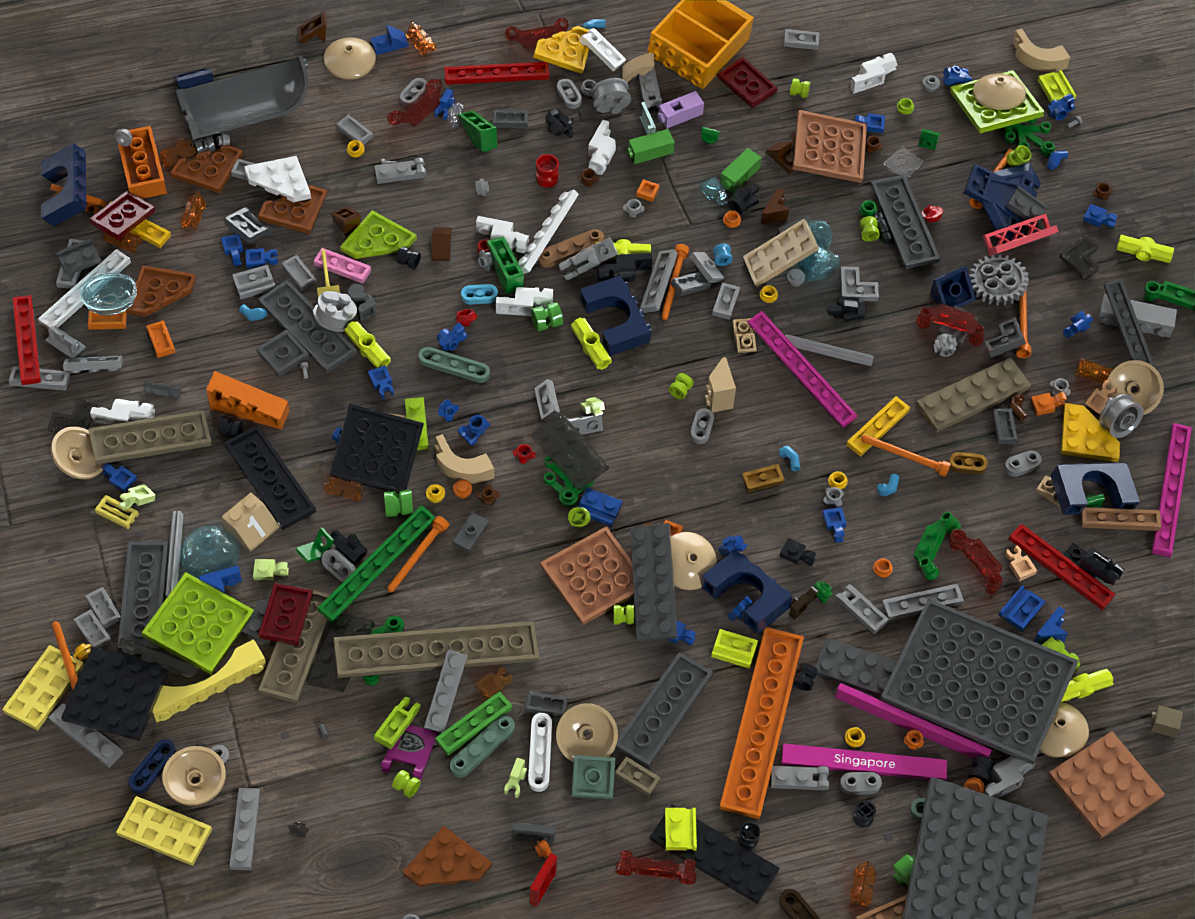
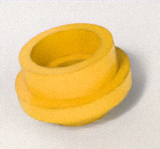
(355, 144)
(768, 290)
(840, 477)
(435, 498)
(82, 652)
(854, 732)

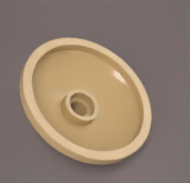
(349, 58)
(999, 91)
(1143, 377)
(76, 444)
(688, 572)
(583, 717)
(1066, 739)
(193, 764)

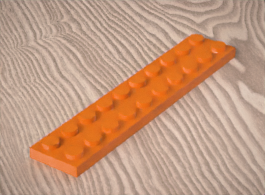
(761, 723)

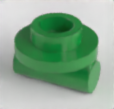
(709, 135)
(1094, 500)
(824, 591)

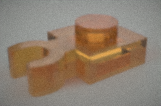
(492, 684)

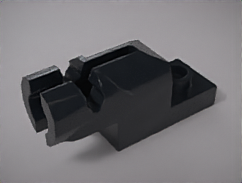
(625, 266)
(1095, 564)

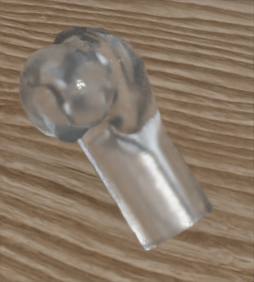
(453, 114)

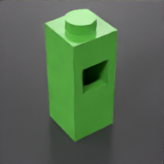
(650, 146)
(740, 170)

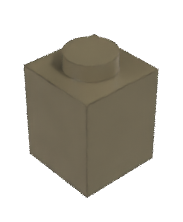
(1166, 721)

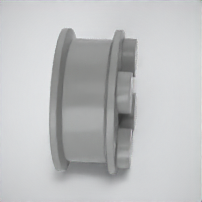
(610, 95)
(334, 311)
(1121, 415)

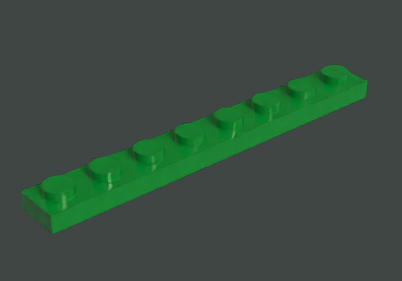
(376, 564)

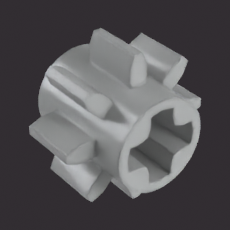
(945, 345)

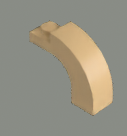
(1038, 58)
(473, 470)

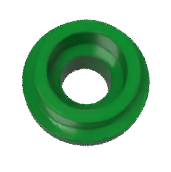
(868, 208)

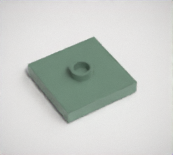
(593, 777)

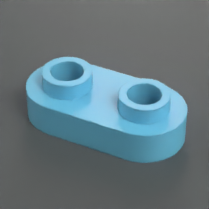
(479, 294)

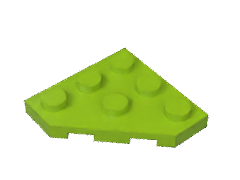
(377, 237)

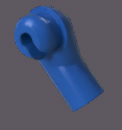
(1055, 158)

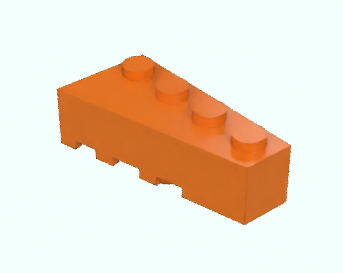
(246, 402)

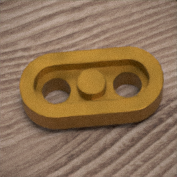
(967, 463)

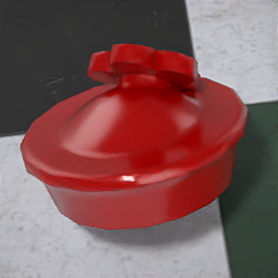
(932, 213)
(466, 316)

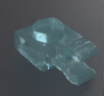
(714, 189)

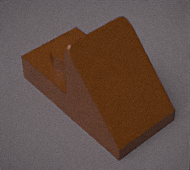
(314, 27)
(782, 155)
(775, 209)
(347, 218)
(441, 243)

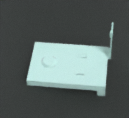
(647, 120)

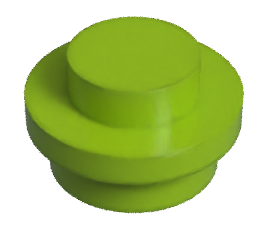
(905, 106)

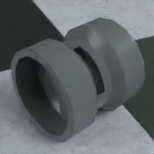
(207, 142)

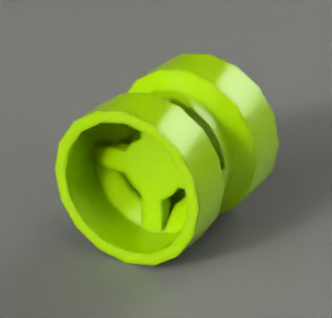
(801, 89)
(1019, 156)
(869, 228)
(681, 385)
(575, 517)
(623, 614)
(406, 783)

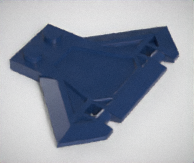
(996, 189)

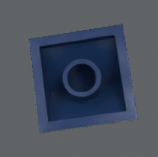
(193, 78)
(953, 288)

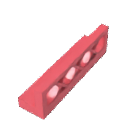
(1023, 238)

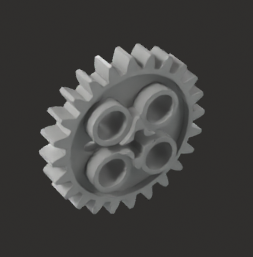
(998, 279)

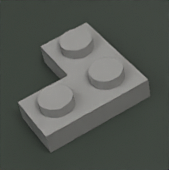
(854, 289)

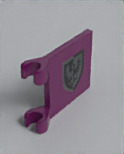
(412, 749)

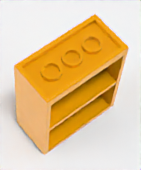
(700, 38)

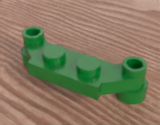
(1171, 293)
(931, 542)

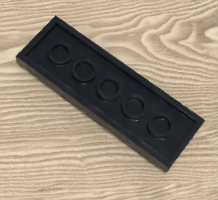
(270, 477)
(725, 860)

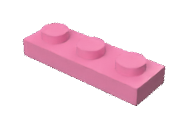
(343, 266)

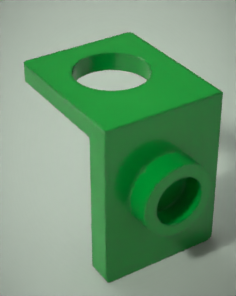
(928, 139)
(314, 550)

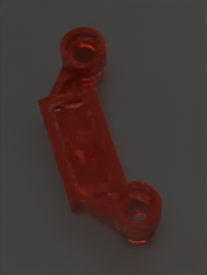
(530, 37)
(420, 108)
(953, 318)
(980, 557)
(664, 869)

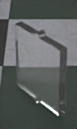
(903, 163)

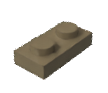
(637, 776)

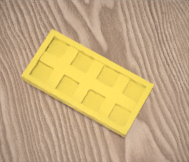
(41, 689)
(164, 830)

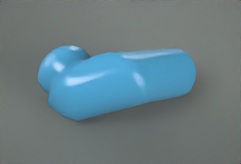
(594, 23)
(253, 314)
(792, 455)
(891, 487)

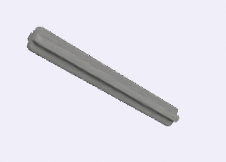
(830, 350)
(174, 552)

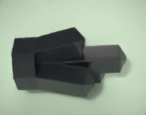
(559, 123)
(744, 199)
(848, 309)
(349, 546)

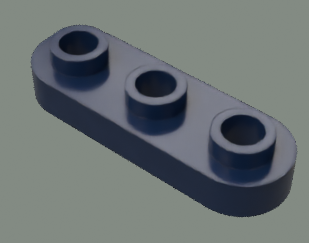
(154, 758)

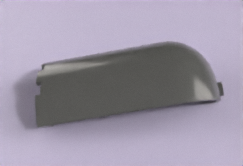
(244, 98)

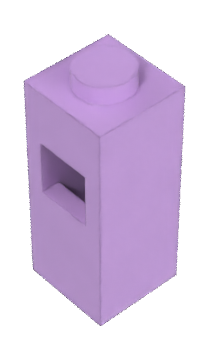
(680, 110)

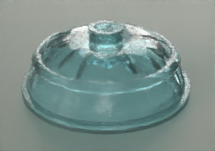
(109, 293)
(203, 559)

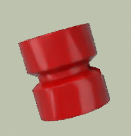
(547, 170)

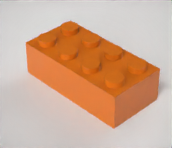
(142, 164)

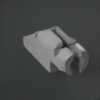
(589, 258)
(1007, 776)

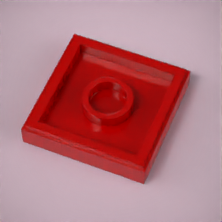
(543, 880)

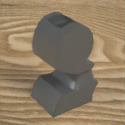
(363, 300)

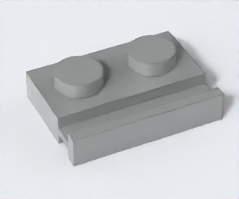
(254, 282)

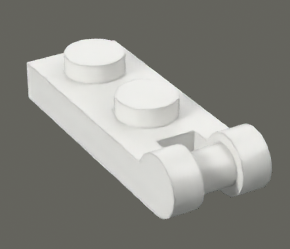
(603, 49)

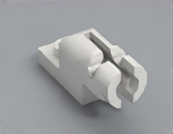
(873, 73)
(601, 148)
(500, 228)
(524, 301)
(122, 412)

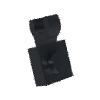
(795, 551)

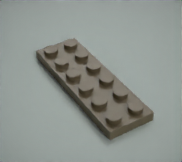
(973, 394)
(149, 437)
(292, 663)

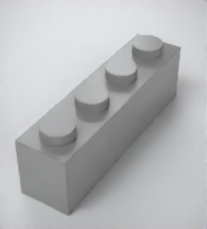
(1151, 318)

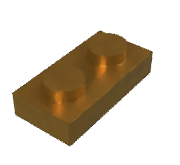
(763, 478)

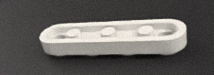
(540, 752)

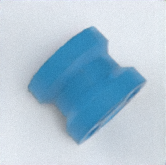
(722, 254)

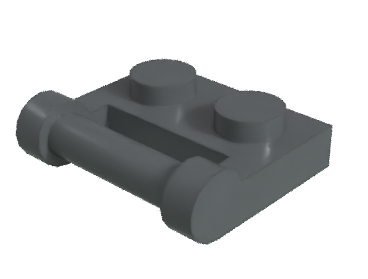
(247, 225)

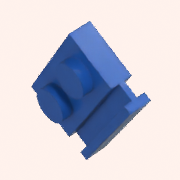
(601, 506)
(1022, 608)

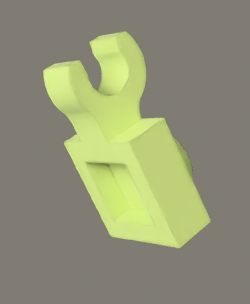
(593, 406)
(139, 495)
(266, 569)
(518, 773)

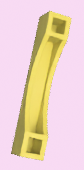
(244, 662)

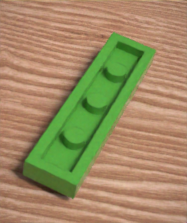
(473, 723)

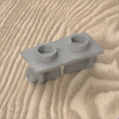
(64, 342)
(587, 424)

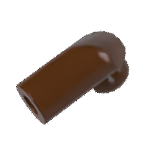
(1016, 405)

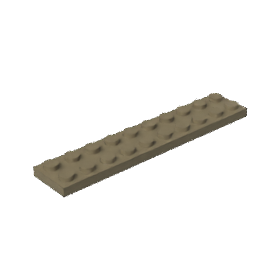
(427, 649)

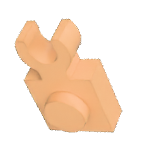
(1098, 399)
(1021, 566)

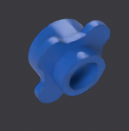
(444, 406)

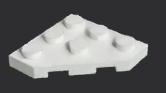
(280, 177)

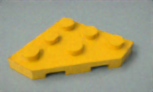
(564, 50)
(1086, 437)

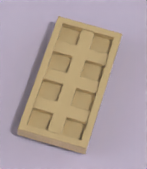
(781, 252)

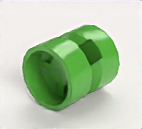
(547, 316)
(398, 503)

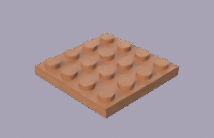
(829, 146)
(592, 575)
(1106, 785)

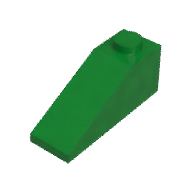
(479, 130)
(506, 265)

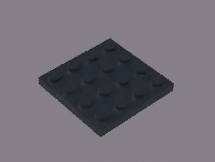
(376, 449)
(115, 693)

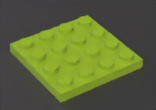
(989, 119)
(197, 623)

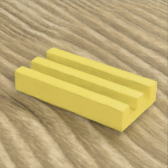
(129, 519)

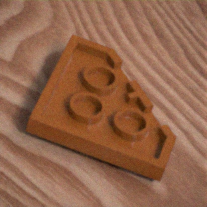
(208, 168)
(294, 215)
(159, 289)
(446, 861)

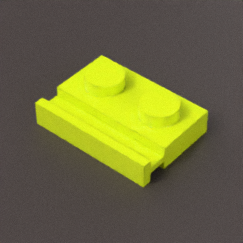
(1055, 85)
(734, 648)
(680, 829)

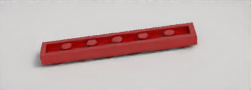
(496, 73)
(26, 340)
(1062, 566)

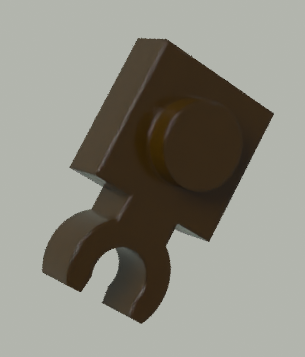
(800, 604)

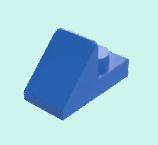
(388, 42)
(222, 578)
(1052, 628)

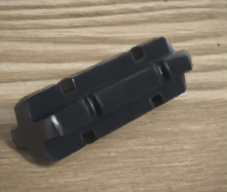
(883, 228)

